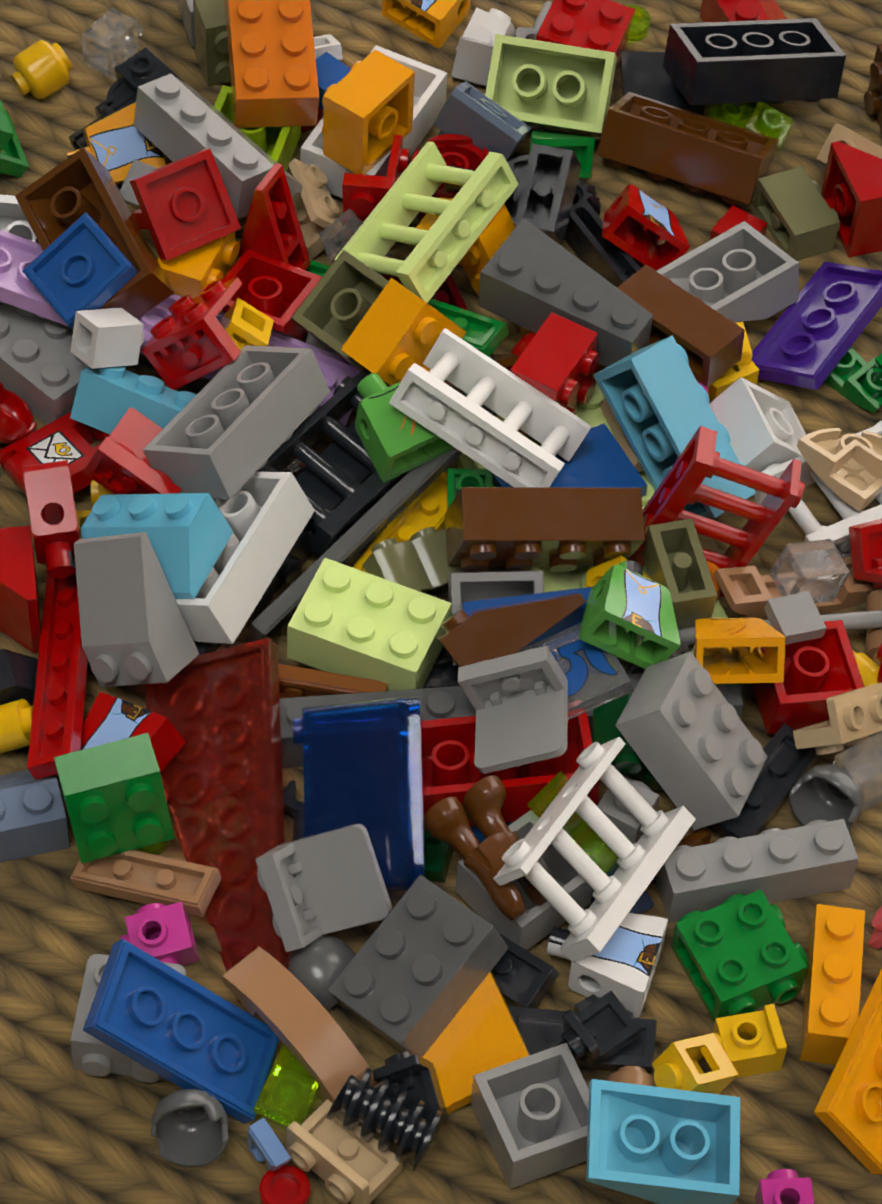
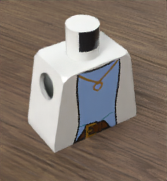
(623, 964)

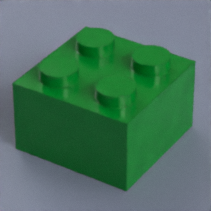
(114, 797)

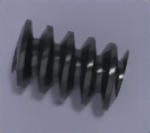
(386, 1117)

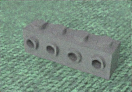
(777, 861)

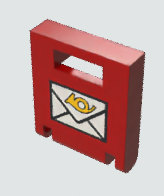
(54, 442)

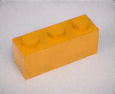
(832, 982)

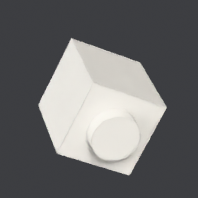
(107, 338)

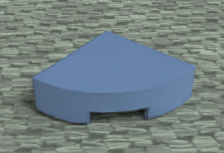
(266, 1146)

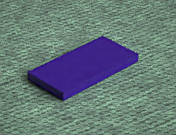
(819, 326)

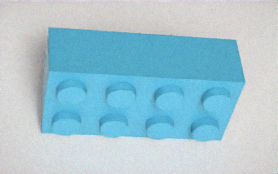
(662, 410)

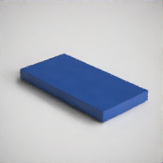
(181, 1030)

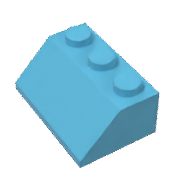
(109, 392)
(182, 528)

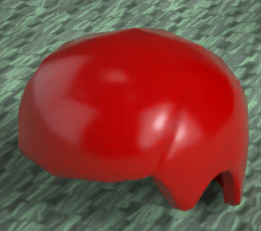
(15, 417)

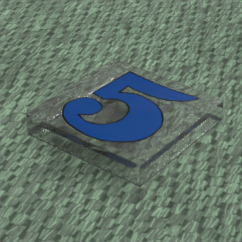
(591, 672)

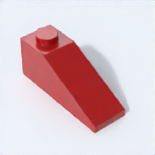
(273, 222)

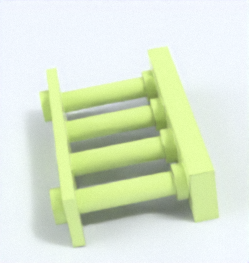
(451, 234)

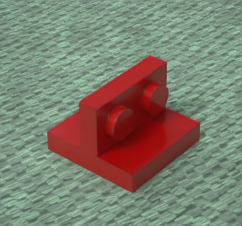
(184, 205)

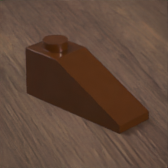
(503, 628)

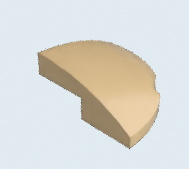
(846, 464)

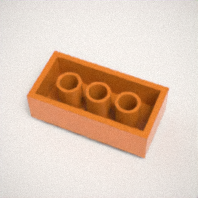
(272, 63)

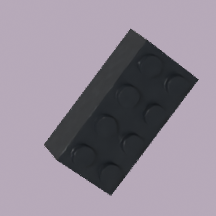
(753, 61)

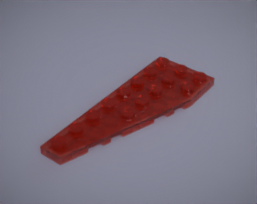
(228, 784)

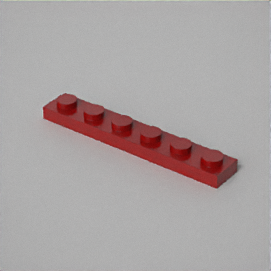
(59, 679)

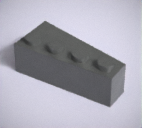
(539, 276)

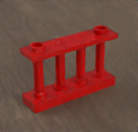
(684, 486)

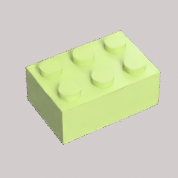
(552, 84)
(367, 627)

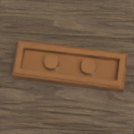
(149, 880)

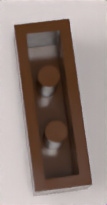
(706, 335)

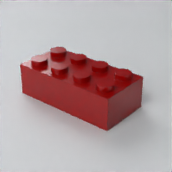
(451, 770)

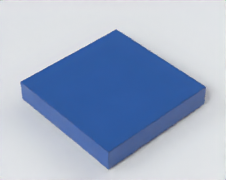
(80, 270)

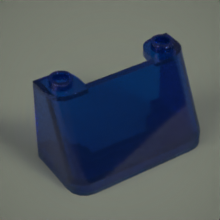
(367, 771)

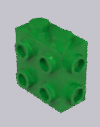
(740, 955)

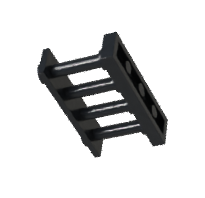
(357, 497)

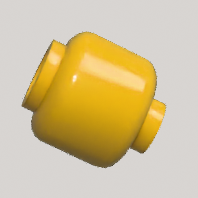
(41, 69)

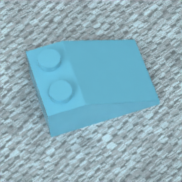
(663, 1143)

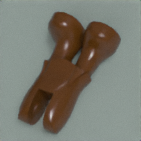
(483, 807)

